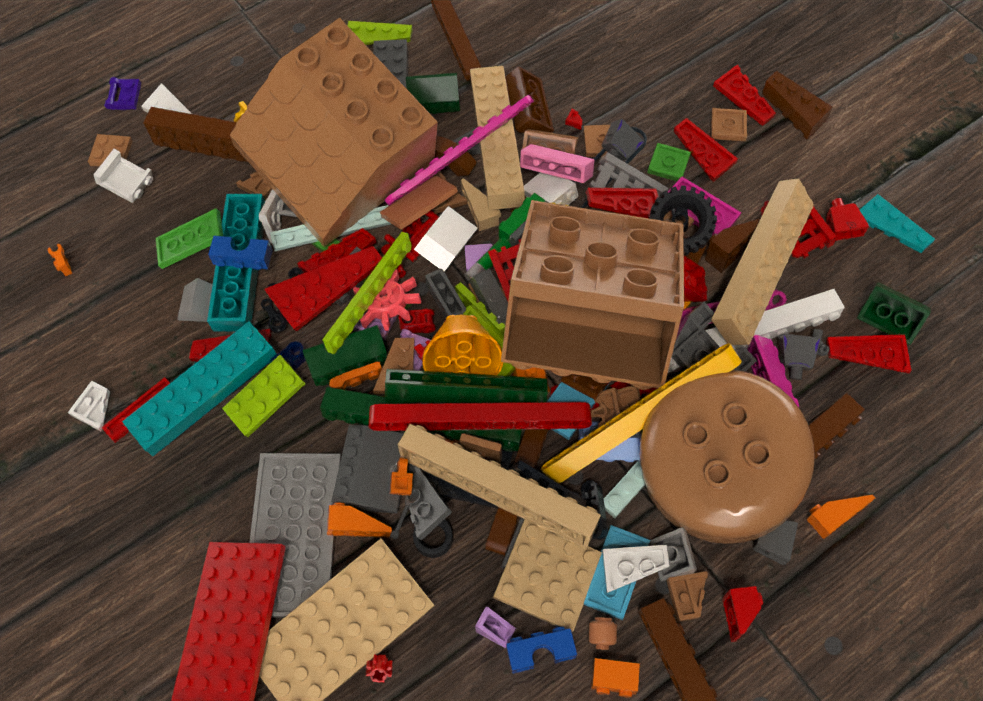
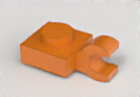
(60, 262)
(401, 480)

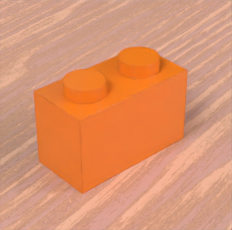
(615, 677)

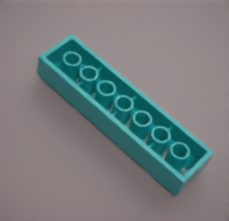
(235, 287)
(199, 389)

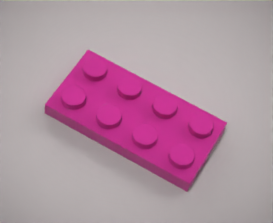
(725, 213)

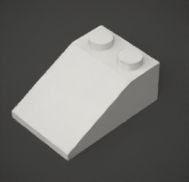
(446, 239)

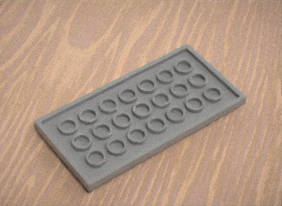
(293, 511)

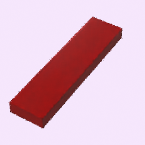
(115, 428)

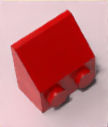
(740, 609)

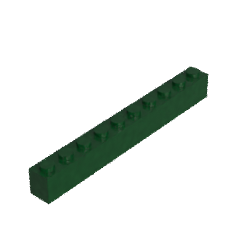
(355, 406)

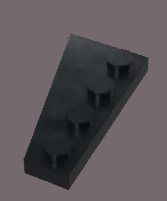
(528, 472)

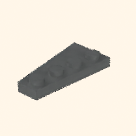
(425, 503)

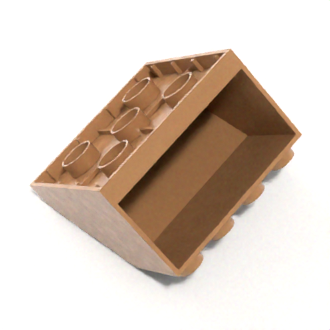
(334, 132)
(595, 295)

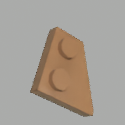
(255, 185)
(687, 595)

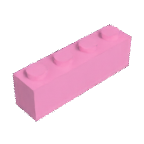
(557, 163)

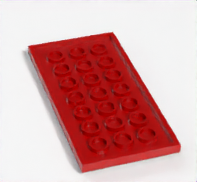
(229, 622)

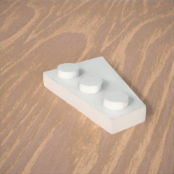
(164, 99)
(269, 214)
(632, 563)

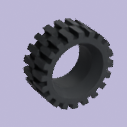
(694, 202)

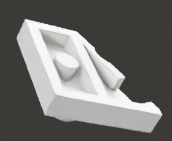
(91, 406)

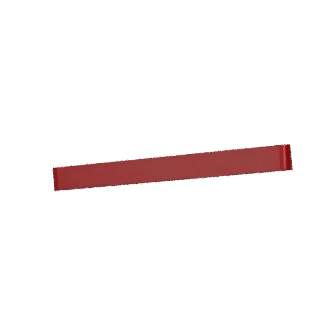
(481, 416)

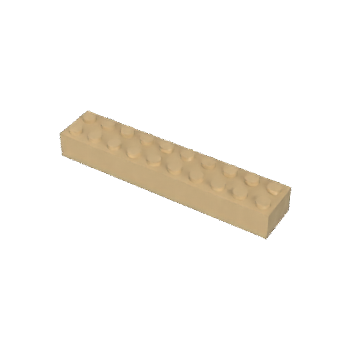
(499, 149)
(763, 263)
(499, 486)

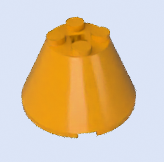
(463, 347)

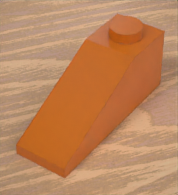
(834, 514)
(349, 521)

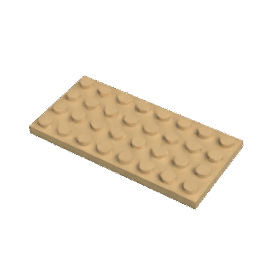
(342, 627)

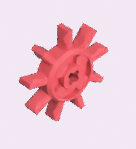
(391, 301)

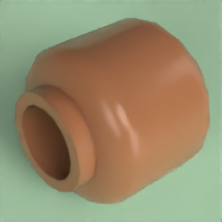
(602, 633)

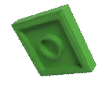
(668, 162)

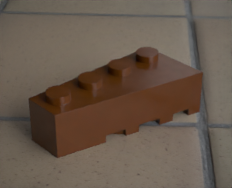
(796, 103)

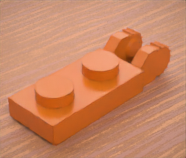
(355, 377)

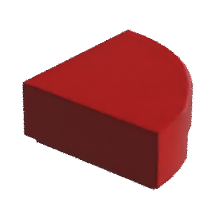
(574, 119)

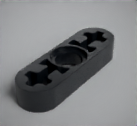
(598, 495)

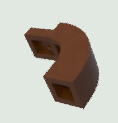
(462, 165)

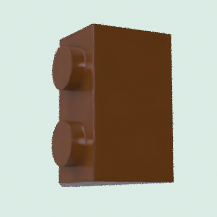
(729, 244)

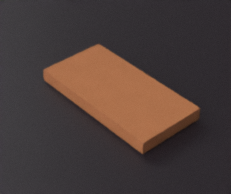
(418, 202)

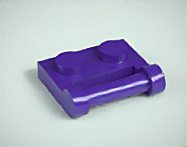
(128, 94)

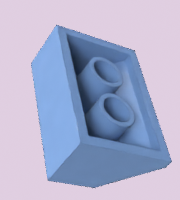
(627, 450)

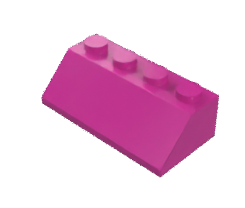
(768, 364)

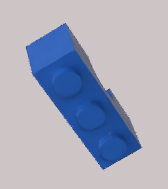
(255, 256)
(558, 642)

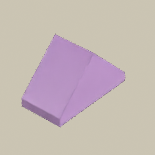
(474, 253)
(494, 627)

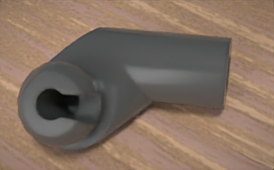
(823, 349)

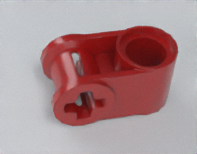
(418, 321)

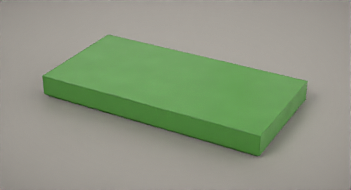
(188, 238)

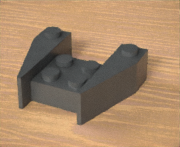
(695, 343)

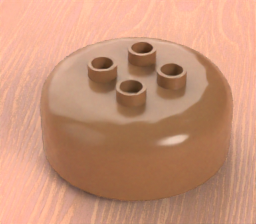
(727, 457)

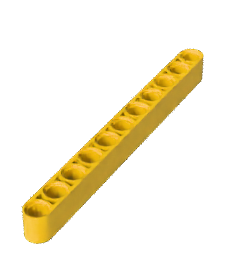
(633, 418)

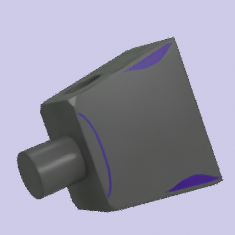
(621, 140)
(798, 353)

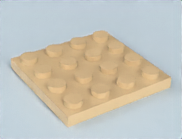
(547, 576)

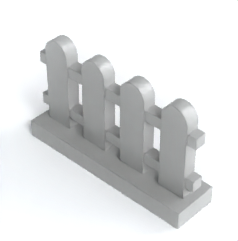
(624, 173)

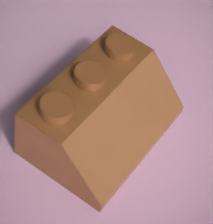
(550, 140)

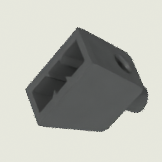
(778, 543)

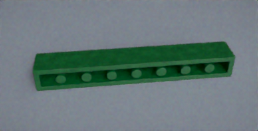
(462, 388)

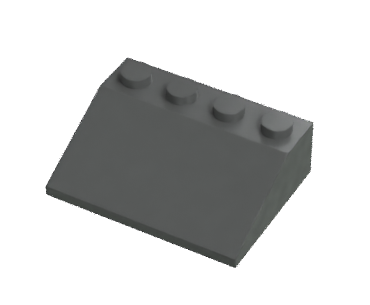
(367, 470)

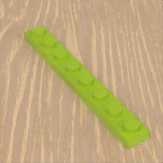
(364, 297)

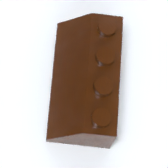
(535, 116)

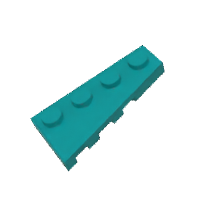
(894, 223)

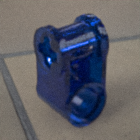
(288, 354)

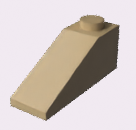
(478, 206)

